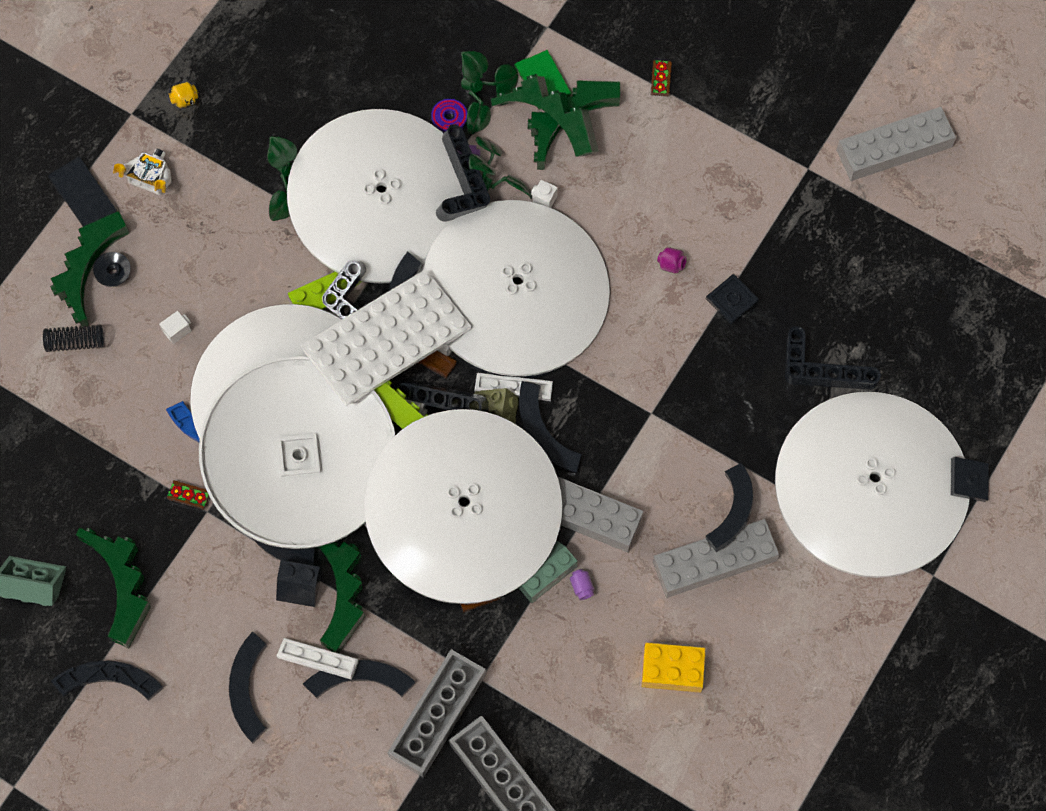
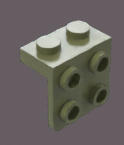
(501, 403)

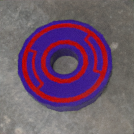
(445, 107)

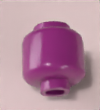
(672, 260)

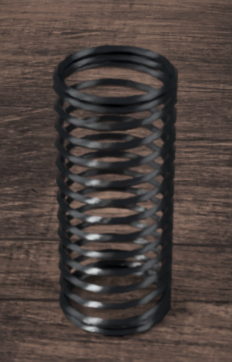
(96, 335)

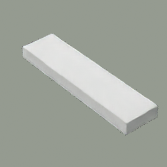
(491, 381)
(317, 658)

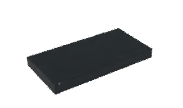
(81, 192)

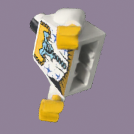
(147, 172)

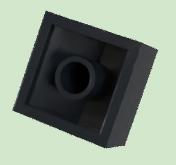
(298, 583)

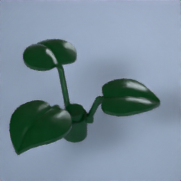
(473, 67)
(279, 156)
(479, 163)

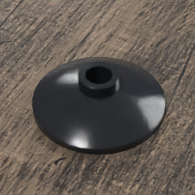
(109, 262)

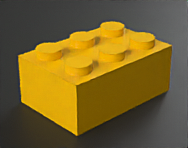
(673, 667)

